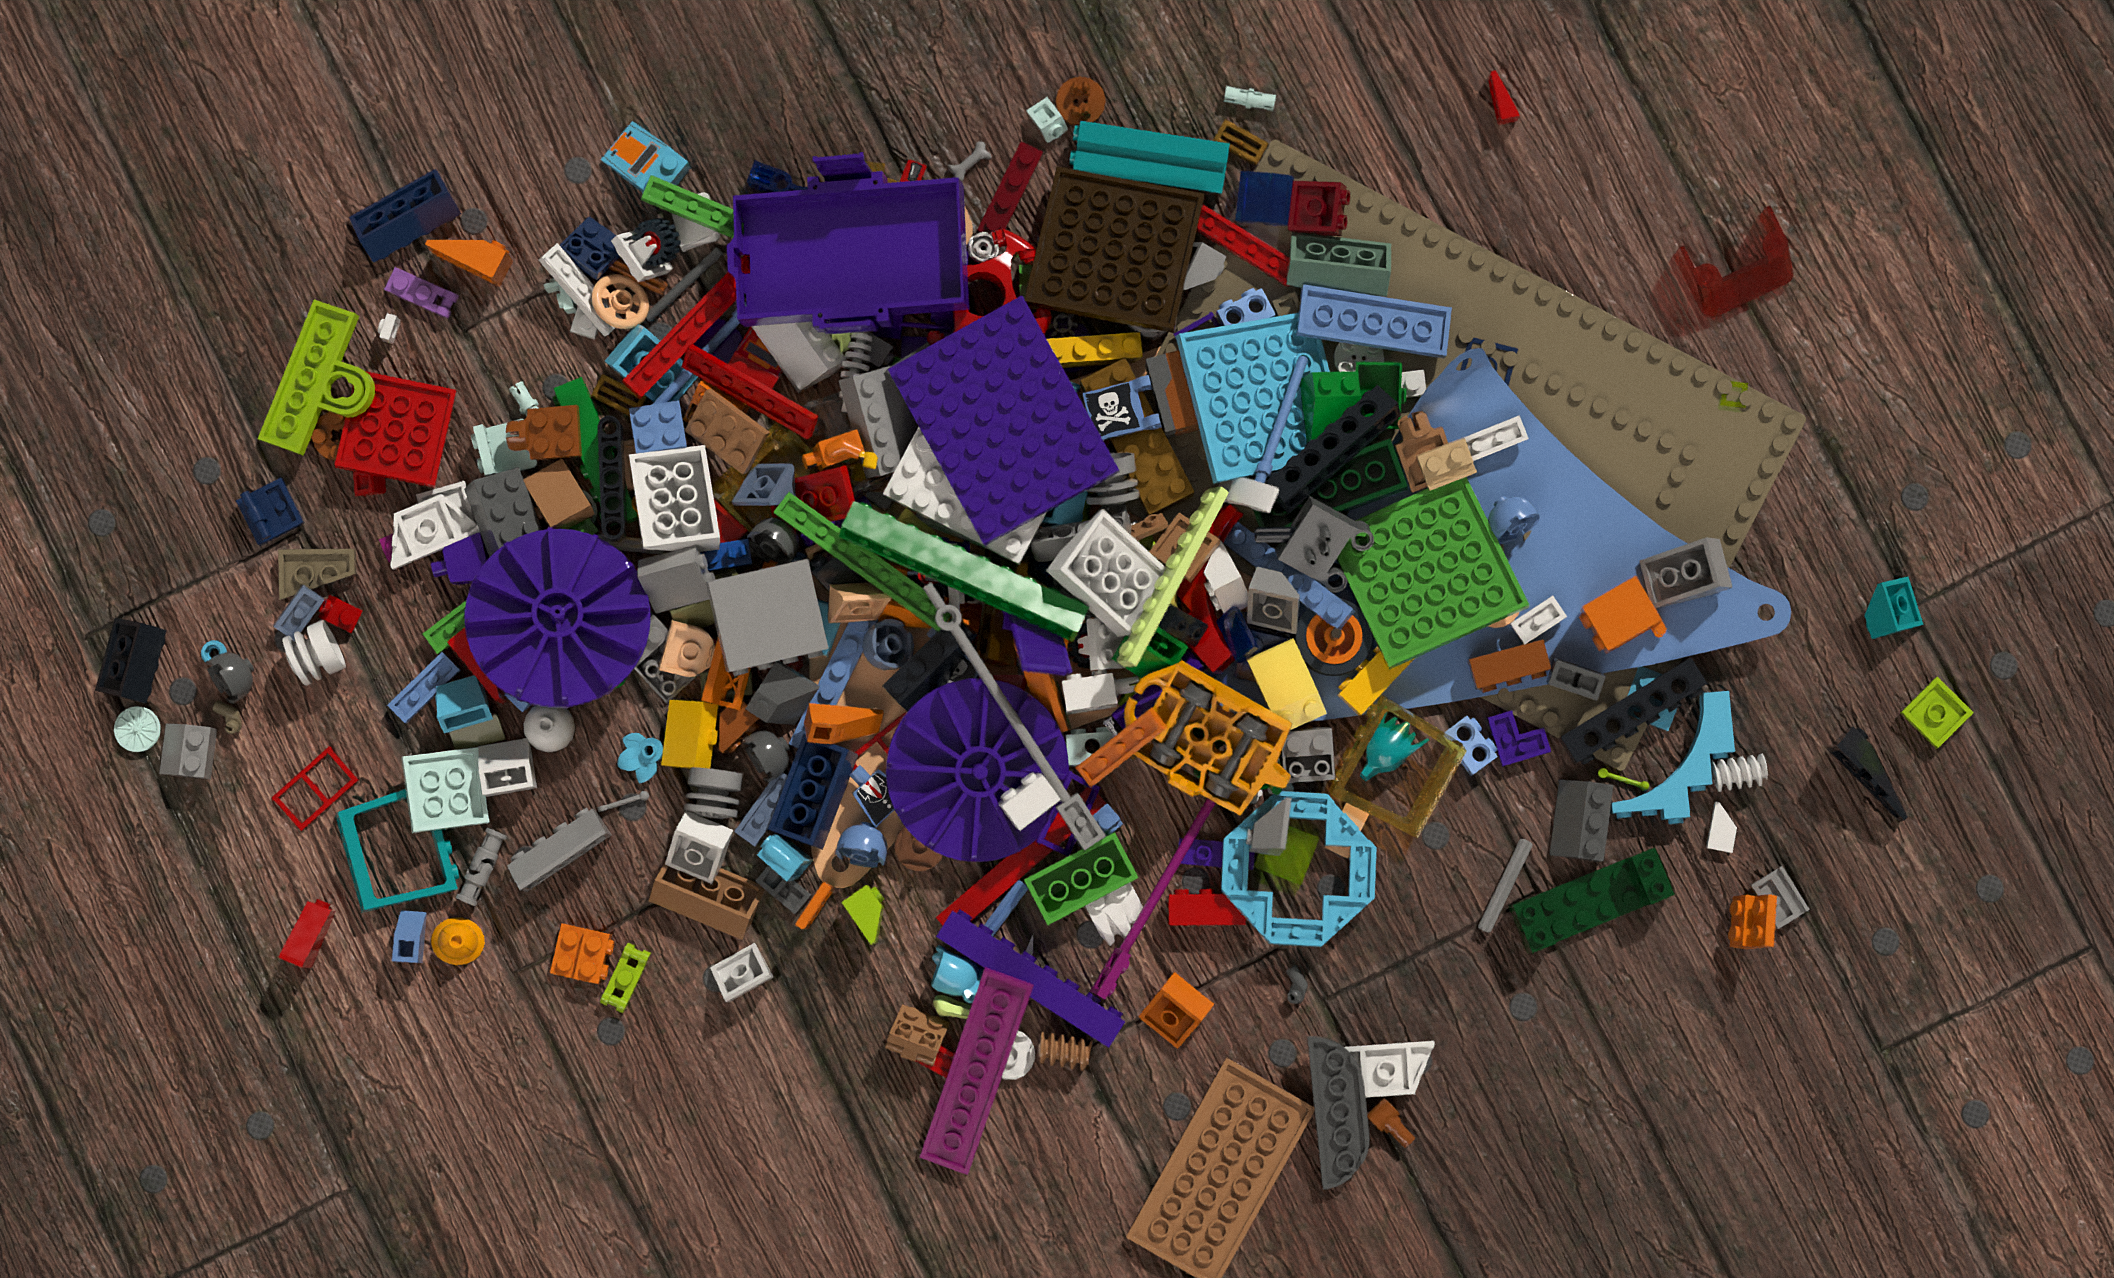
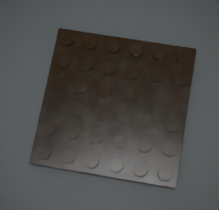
(1114, 249)

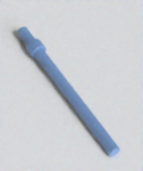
(713, 344)
(1265, 466)

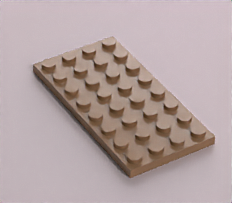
(1220, 1172)

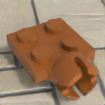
(547, 433)

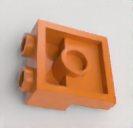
(1752, 921)
(582, 954)

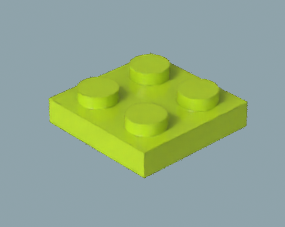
(1936, 712)

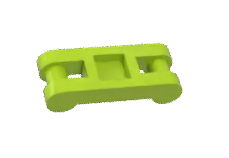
(625, 977)

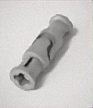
(479, 871)

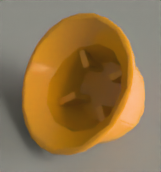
(457, 941)

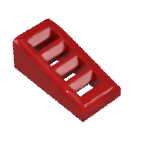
(1503, 105)

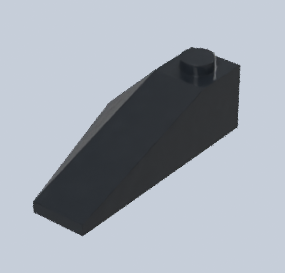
(1862, 762)

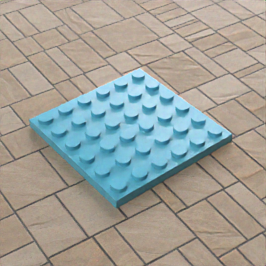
(1238, 388)

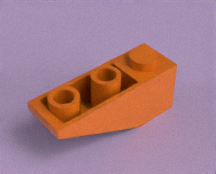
(840, 723)

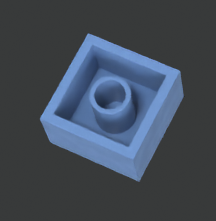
(657, 427)

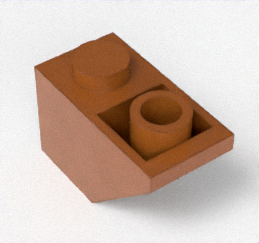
(734, 726)

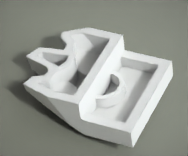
(1115, 912)

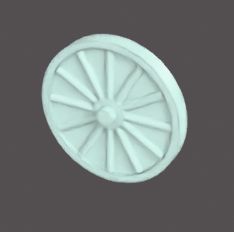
(137, 729)

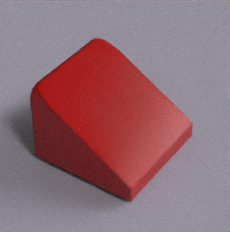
(368, 484)

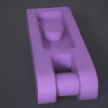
(420, 292)

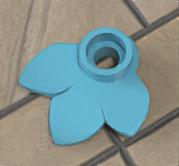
(637, 758)

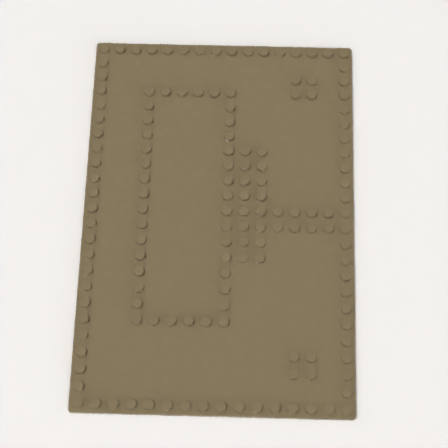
(1602, 387)

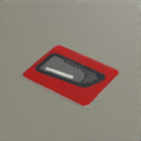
(913, 171)

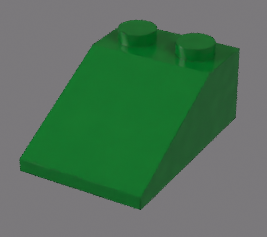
(1326, 398)

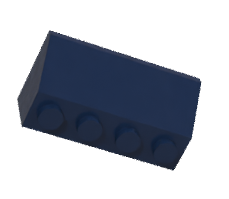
(404, 216)
(813, 792)

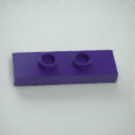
(1208, 854)

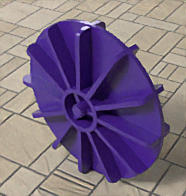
(557, 618)
(958, 759)

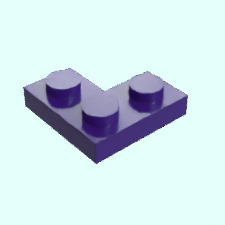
(1512, 746)

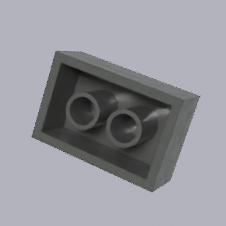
(502, 508)

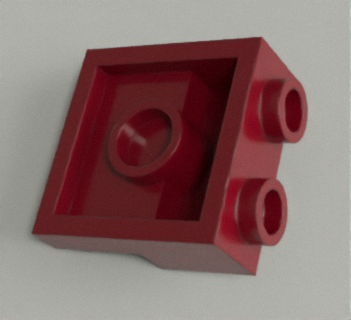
(1318, 208)

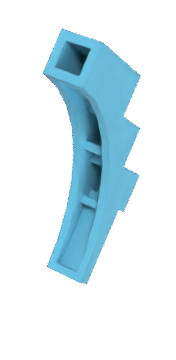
(1712, 737)

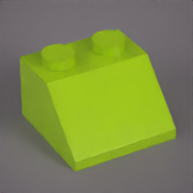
(866, 911)

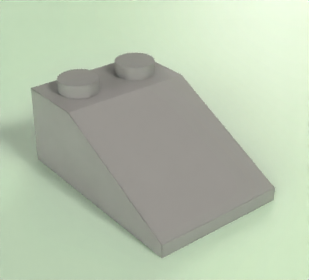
(1686, 573)

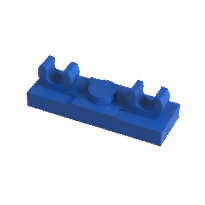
(730, 555)

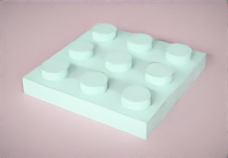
(444, 790)

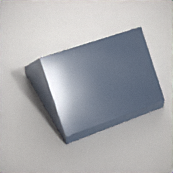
(766, 485)

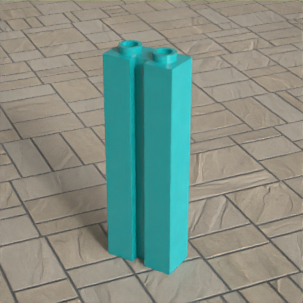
(1150, 156)

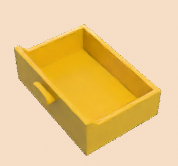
(689, 734)

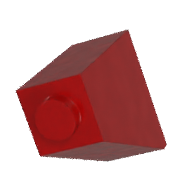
(308, 934)

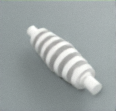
(857, 358)

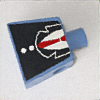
(872, 794)

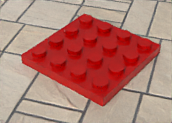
(399, 432)

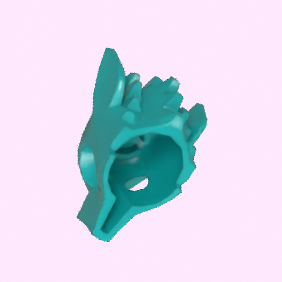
(1389, 748)

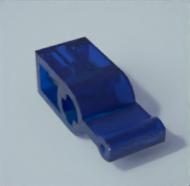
(766, 177)

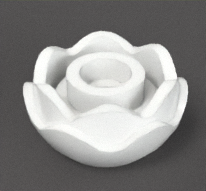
(975, 244)

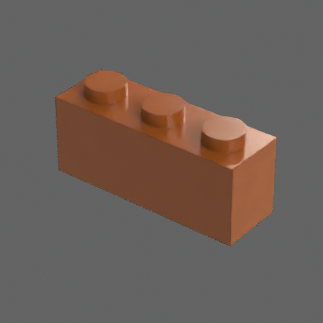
(1509, 666)

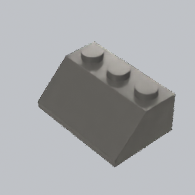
(1581, 820)

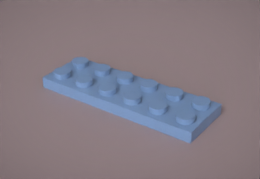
(1373, 321)

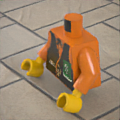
(839, 452)

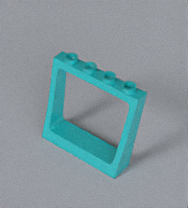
(357, 864)

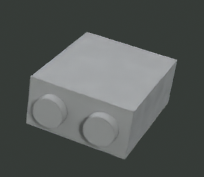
(675, 578)

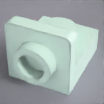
(1047, 119)
(563, 298)

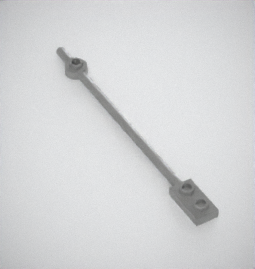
(1072, 808)

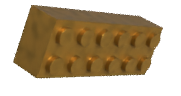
(1158, 470)

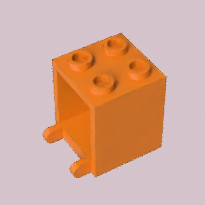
(1621, 616)

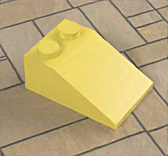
(1287, 684)

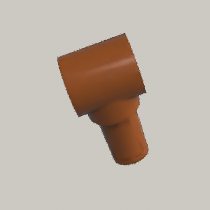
(1387, 1119)

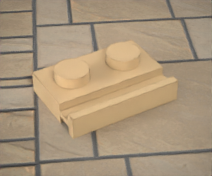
(1446, 463)

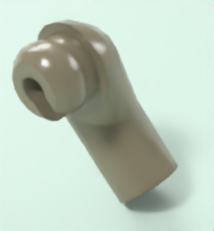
(231, 716)

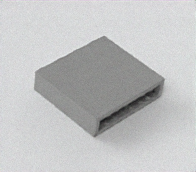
(767, 617)

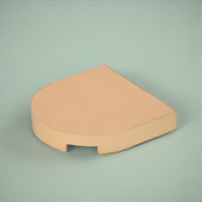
(686, 650)

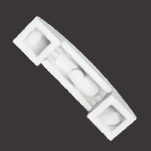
(1250, 494)

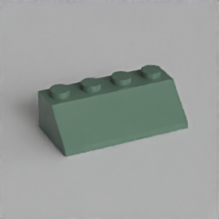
(1339, 263)

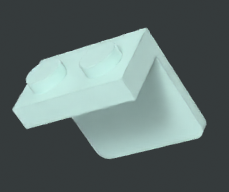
(495, 453)

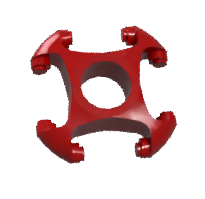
(999, 272)

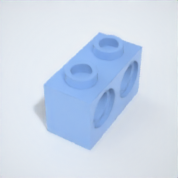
(1241, 307)
(1475, 740)

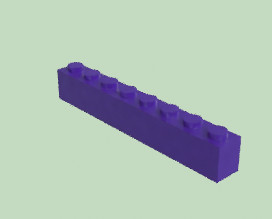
(1048, 990)

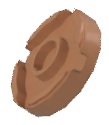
(913, 853)

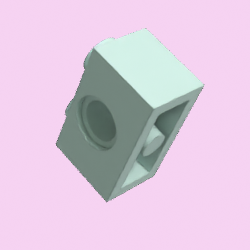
(1077, 740)

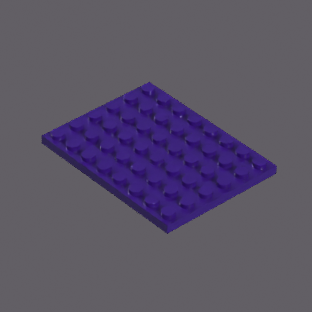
(1003, 420)

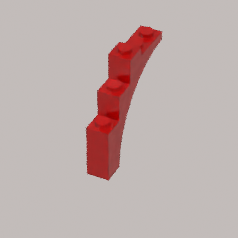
(1212, 646)

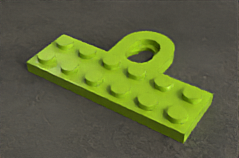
(309, 378)

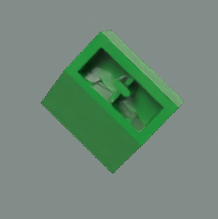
(1160, 653)

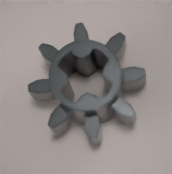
(1062, 332)

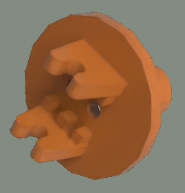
(1080, 89)

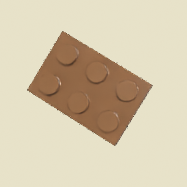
(727, 431)

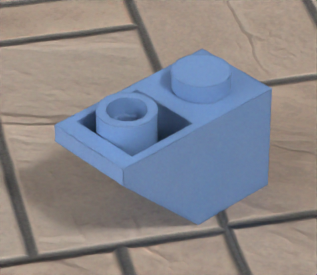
(409, 937)

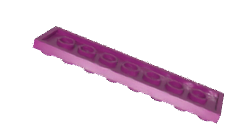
(976, 1070)

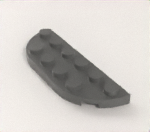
(1338, 1110)

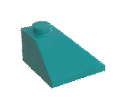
(1892, 609)

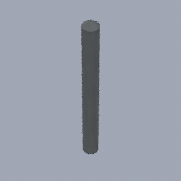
(679, 288)

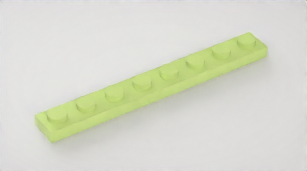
(1168, 583)

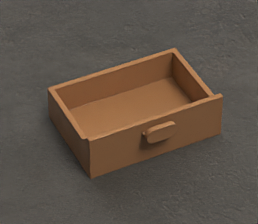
(558, 496)

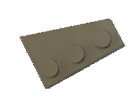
(313, 568)

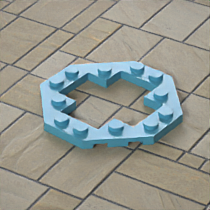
(1336, 910)

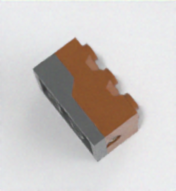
(1171, 394)

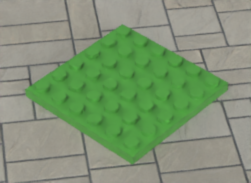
(1430, 573)

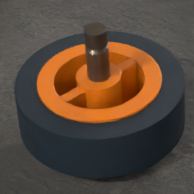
(1331, 649)

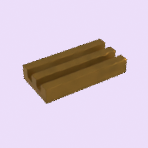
(1253, 160)
(599, 387)

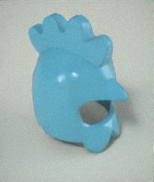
(956, 975)

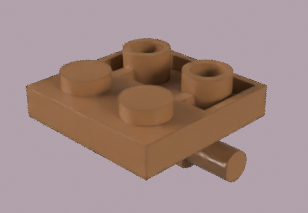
(917, 1035)

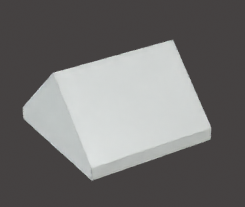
(741, 972)

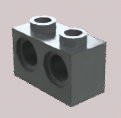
(1575, 678)

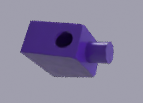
(462, 560)

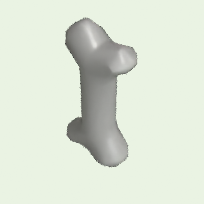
(978, 154)

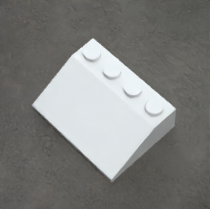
(675, 499)
(1108, 572)

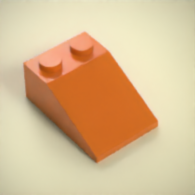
(478, 257)

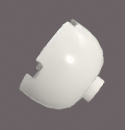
(549, 728)

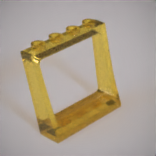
(1434, 786)

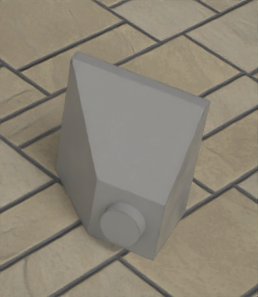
(1204, 265)
(1270, 831)

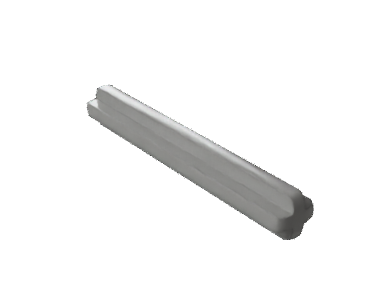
(1505, 885)

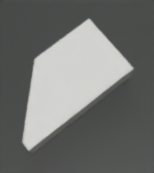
(1721, 830)

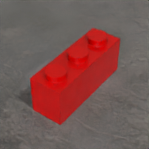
(1202, 909)

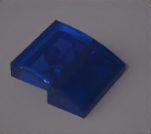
(1264, 198)

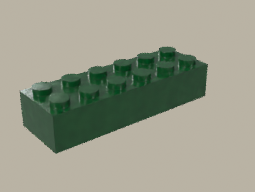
(1363, 480)

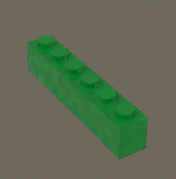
(577, 393)

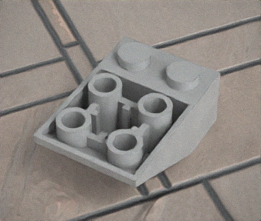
(663, 683)

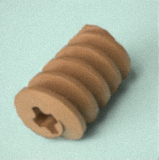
(1064, 1051)

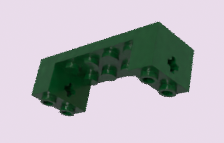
(1591, 900)

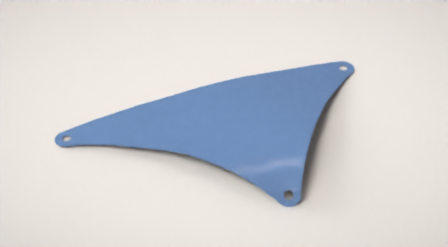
(1576, 552)

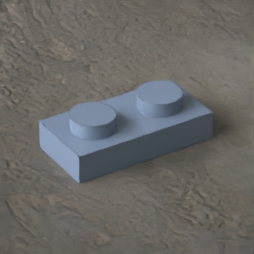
(298, 611)

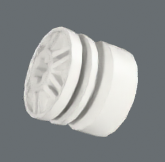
(311, 654)

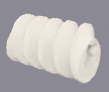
(1739, 772)

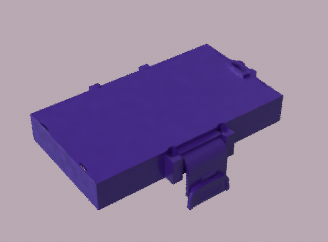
(850, 250)

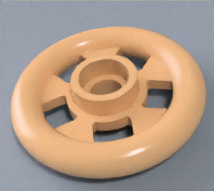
(608, 315)

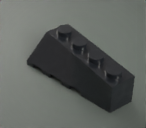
(928, 667)

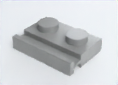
(1789, 901)

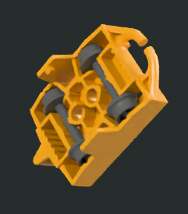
(1224, 774)

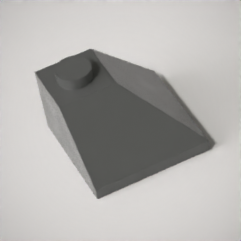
(782, 695)

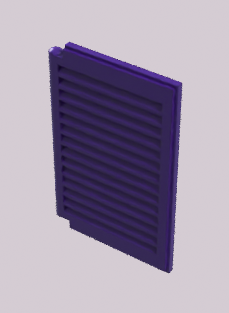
(1039, 649)

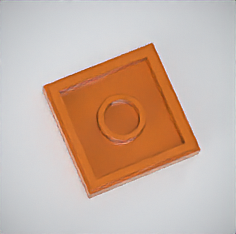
(815, 905)

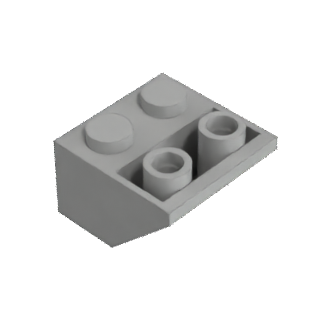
(1309, 754)

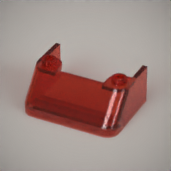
(1720, 294)

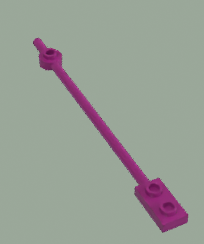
(1119, 959)

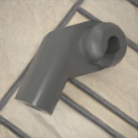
(1298, 987)

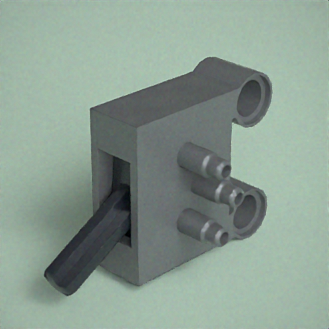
(1316, 542)

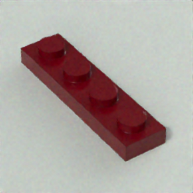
(1011, 189)

